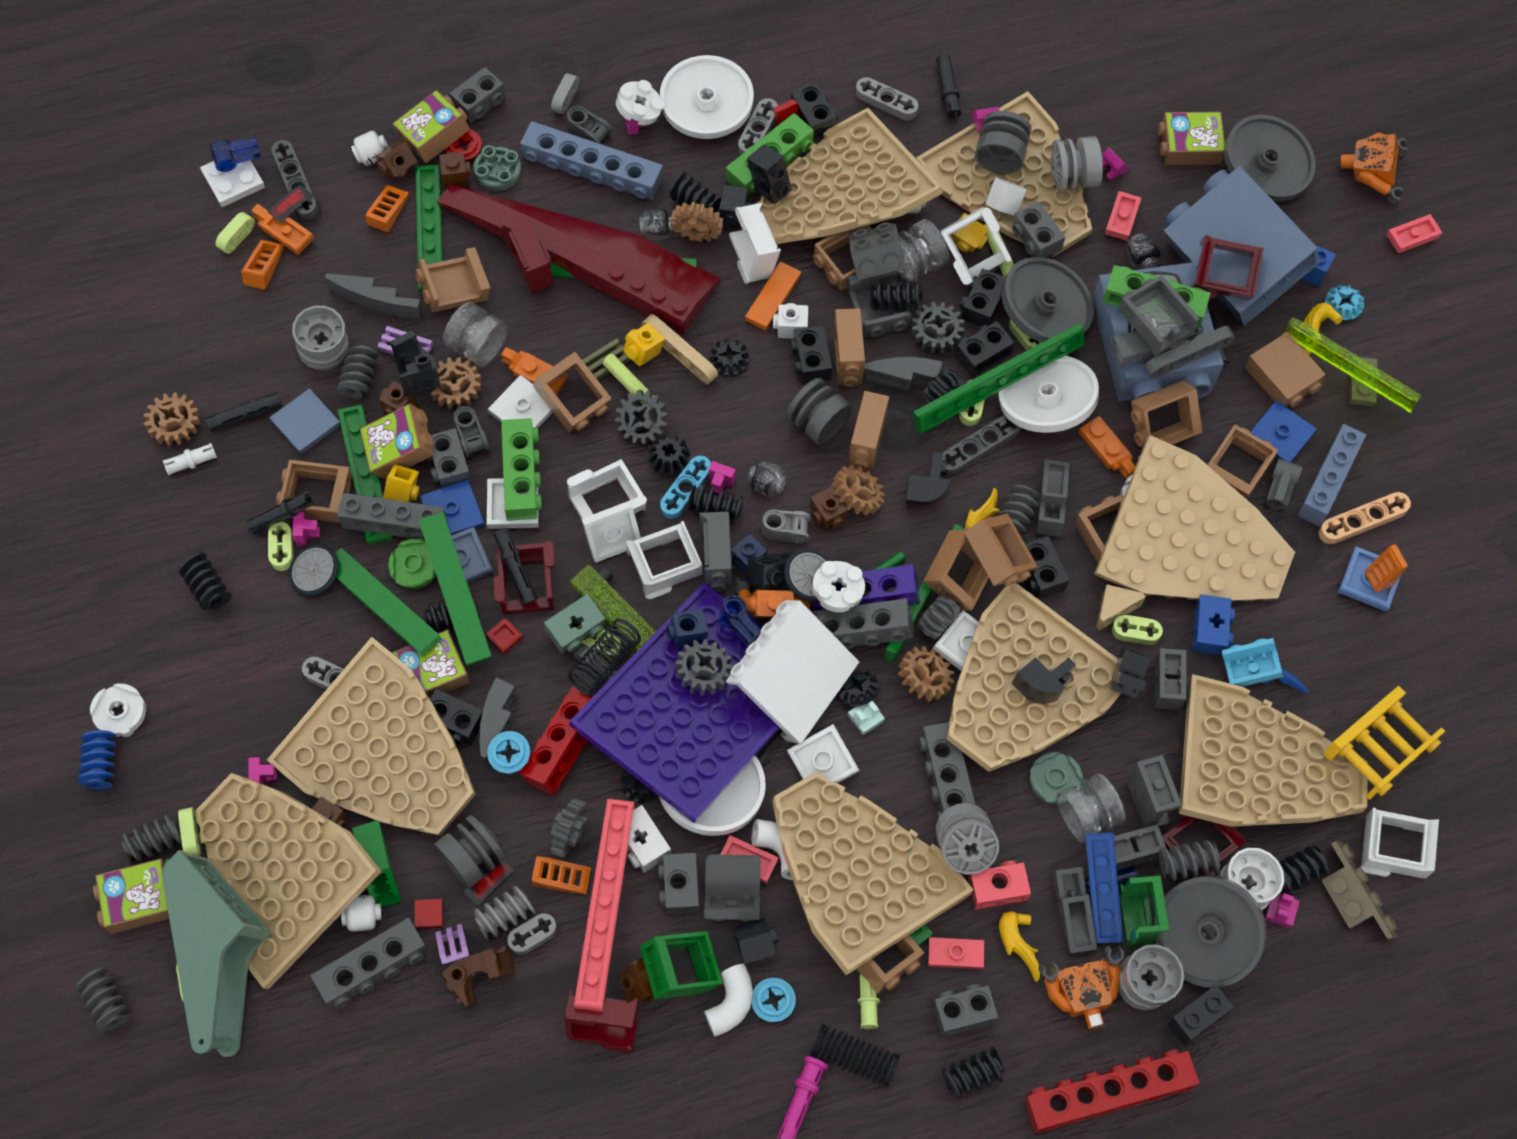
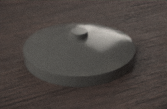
(1272, 155)
(1046, 298)
(1213, 930)

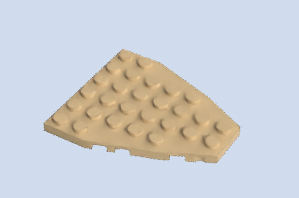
(849, 182)
(969, 184)
(1191, 534)
(991, 716)
(378, 748)
(1258, 764)
(284, 864)
(859, 871)

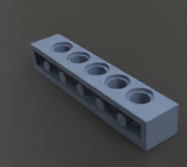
(583, 151)

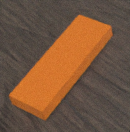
(772, 295)

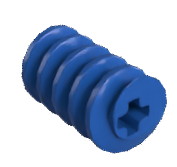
(95, 758)

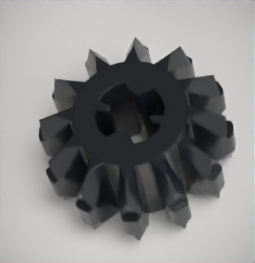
(942, 384)
(678, 455)

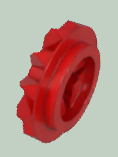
(473, 143)

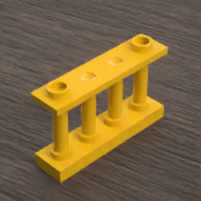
(1376, 719)

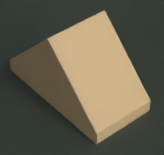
(1117, 602)

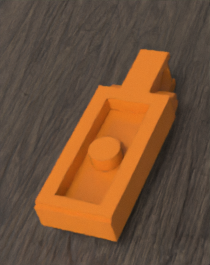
(286, 232)
(529, 367)
(1107, 446)

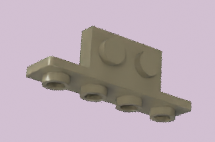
(1353, 895)

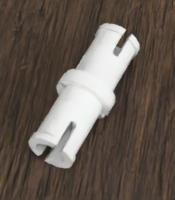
(189, 459)

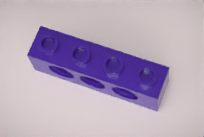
(880, 580)

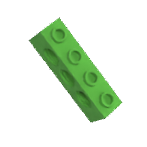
(791, 131)
(1124, 277)
(517, 433)

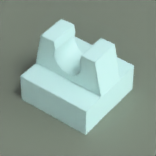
(866, 717)

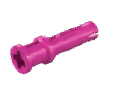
(806, 1087)

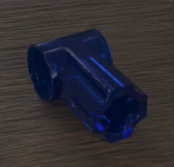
(228, 155)
(741, 623)

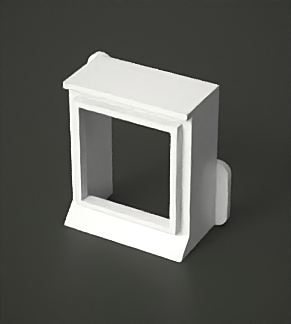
(754, 244)
(965, 274)
(588, 481)
(662, 583)
(1383, 865)

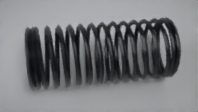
(585, 675)
(820, 1041)

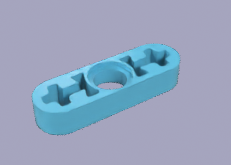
(685, 476)

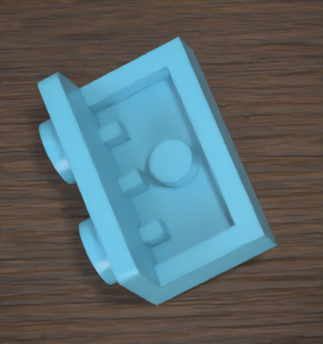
(1252, 662)

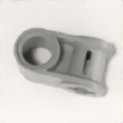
(788, 526)

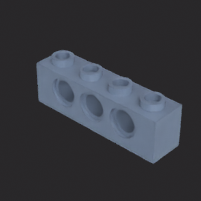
(1331, 475)

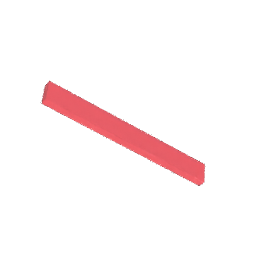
(604, 906)

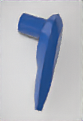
(1290, 680)

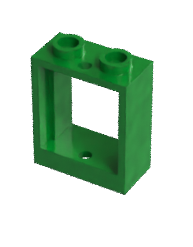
(661, 971)

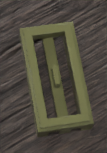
(601, 354)

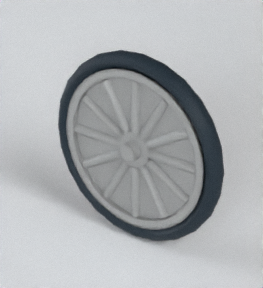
(313, 570)
(801, 570)

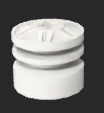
(1257, 873)

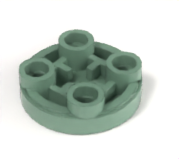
(497, 168)

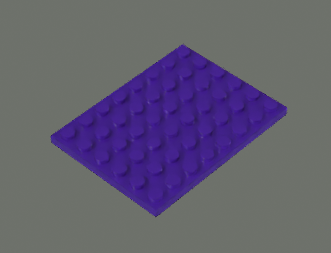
(672, 738)

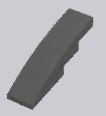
(366, 293)

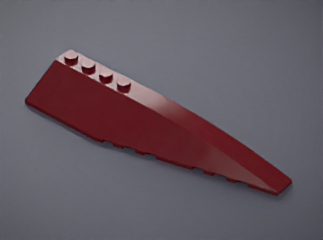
(600, 256)

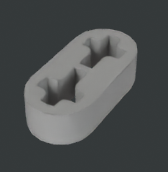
(565, 93)
(534, 940)

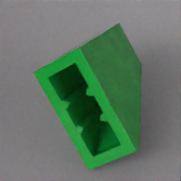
(384, 886)

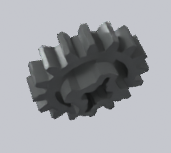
(937, 327)
(635, 424)
(703, 664)
(568, 827)

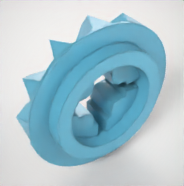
(1346, 310)
(499, 745)
(778, 988)

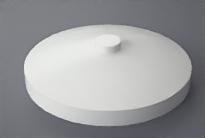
(707, 97)
(1052, 397)
(733, 807)

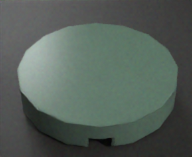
(1053, 774)

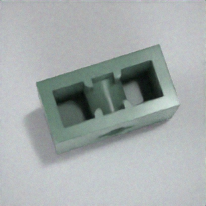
(581, 611)

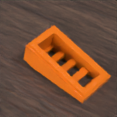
(385, 223)
(261, 277)
(1386, 569)
(562, 866)

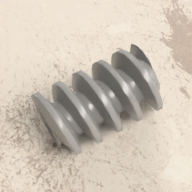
(503, 912)

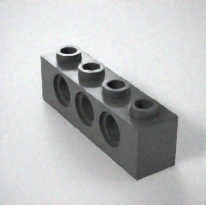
(384, 515)
(871, 618)
(932, 739)
(353, 963)

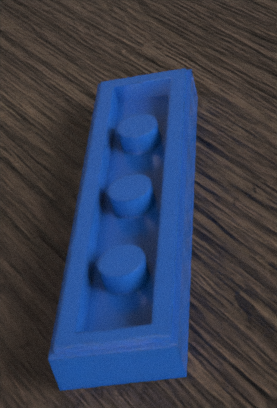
(1104, 887)

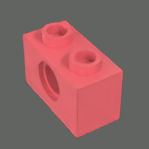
(987, 895)

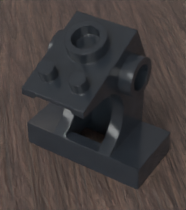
(419, 375)

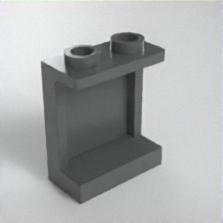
(876, 322)
(1153, 791)

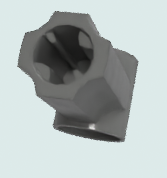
(1284, 479)

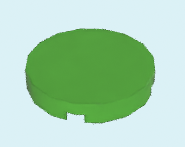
(411, 564)

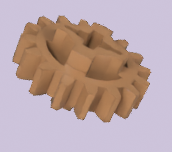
(697, 222)
(466, 383)
(172, 419)
(858, 490)
(926, 673)

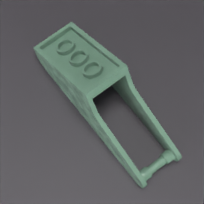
(213, 945)

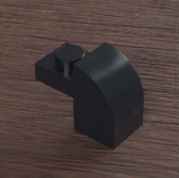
(928, 489)
(1130, 672)
(1040, 684)

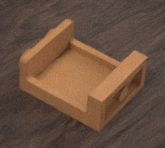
(453, 281)

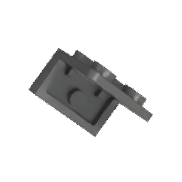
(876, 251)
(732, 887)

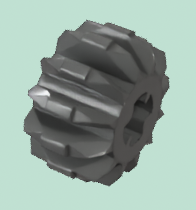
(939, 617)

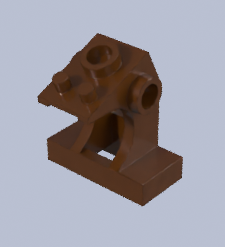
(462, 972)

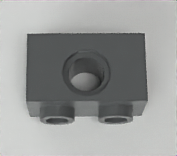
(679, 867)

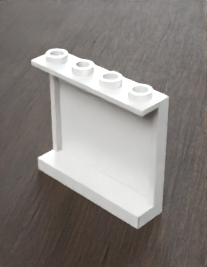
(793, 669)

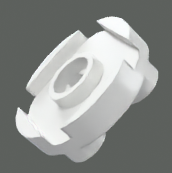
(644, 93)
(841, 572)
(124, 723)

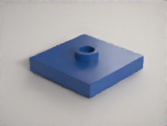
(1284, 431)
(458, 505)

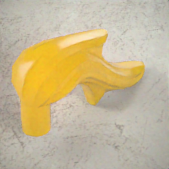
(1319, 314)
(985, 511)
(1014, 942)

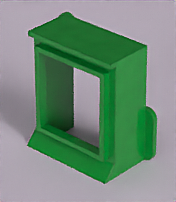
(1137, 913)

